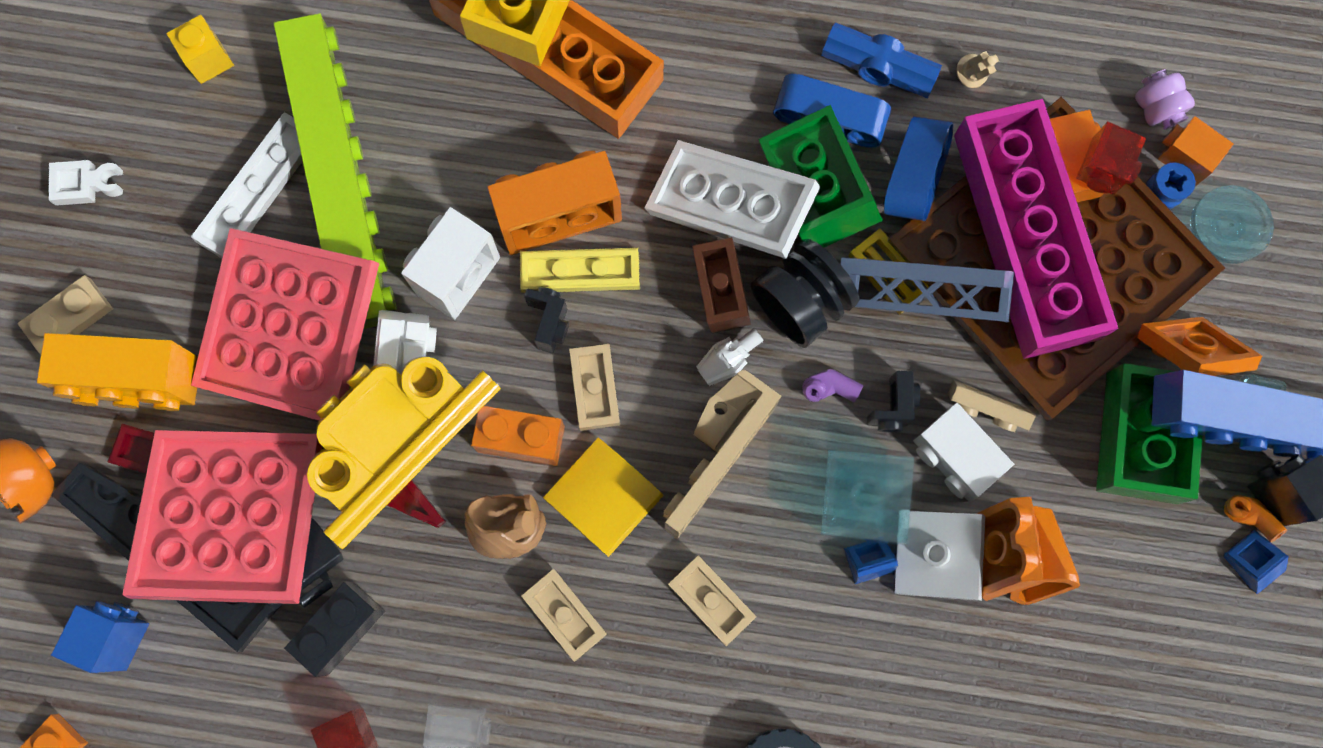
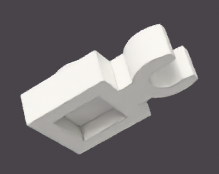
(78, 181)

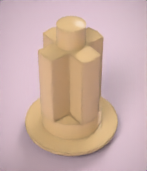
(974, 69)

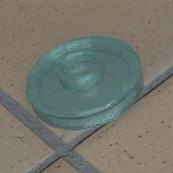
(1249, 221)

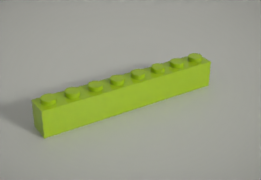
(329, 148)

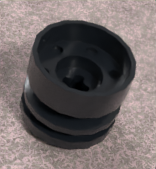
(805, 292)

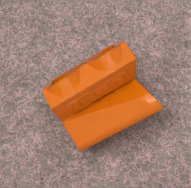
(1025, 553)

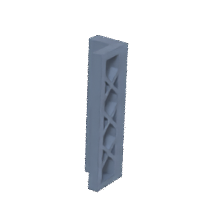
(933, 273)

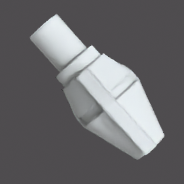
(727, 357)

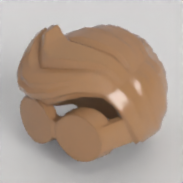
(504, 525)

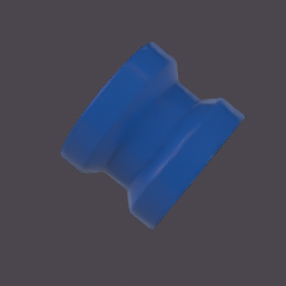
(1172, 194)

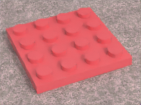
(284, 323)
(223, 518)

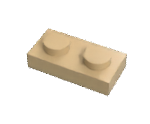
(67, 312)
(594, 387)
(1005, 413)
(712, 600)
(564, 615)

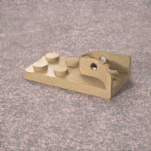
(746, 409)

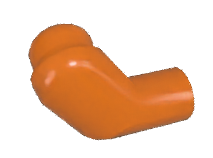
(1254, 513)

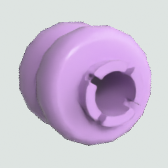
(1165, 99)

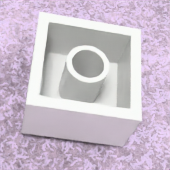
(451, 262)

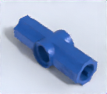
(881, 60)

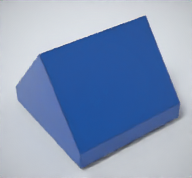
(870, 560)

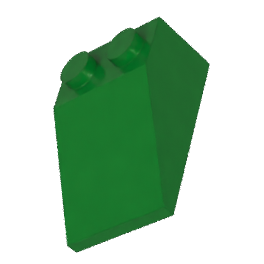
(820, 151)

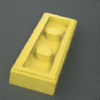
(580, 269)

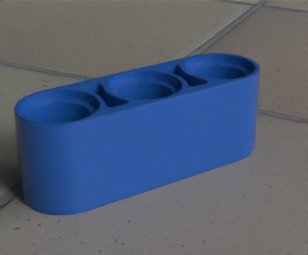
(859, 115)
(918, 168)

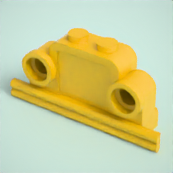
(386, 434)

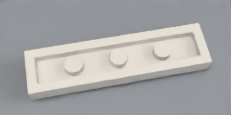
(253, 187)

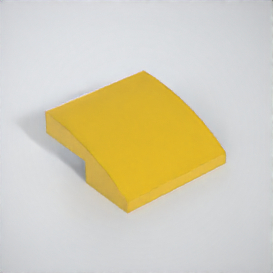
(603, 496)

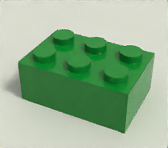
(1140, 457)

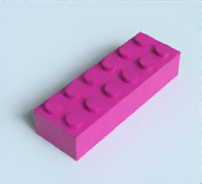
(1034, 228)

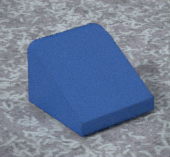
(1257, 561)

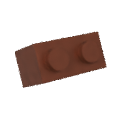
(721, 285)

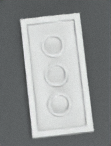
(732, 198)

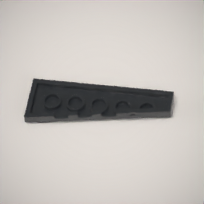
(113, 514)

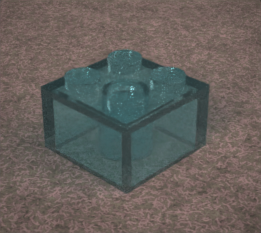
(868, 497)

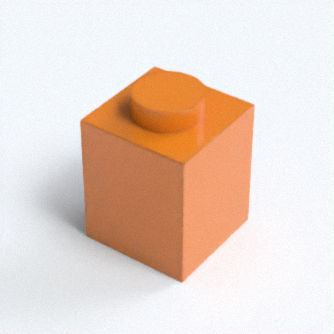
(1195, 147)

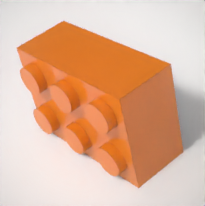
(556, 201)

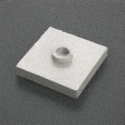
(942, 556)

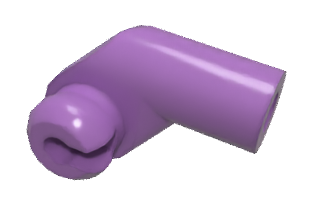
(829, 383)

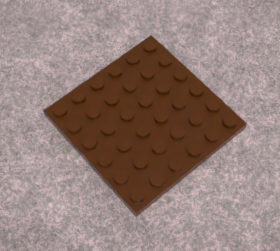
(1143, 256)

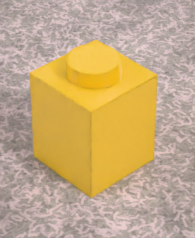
(200, 49)

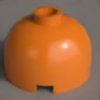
(25, 477)

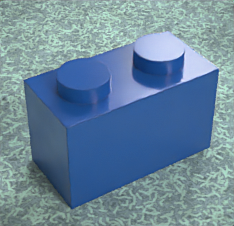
(101, 637)

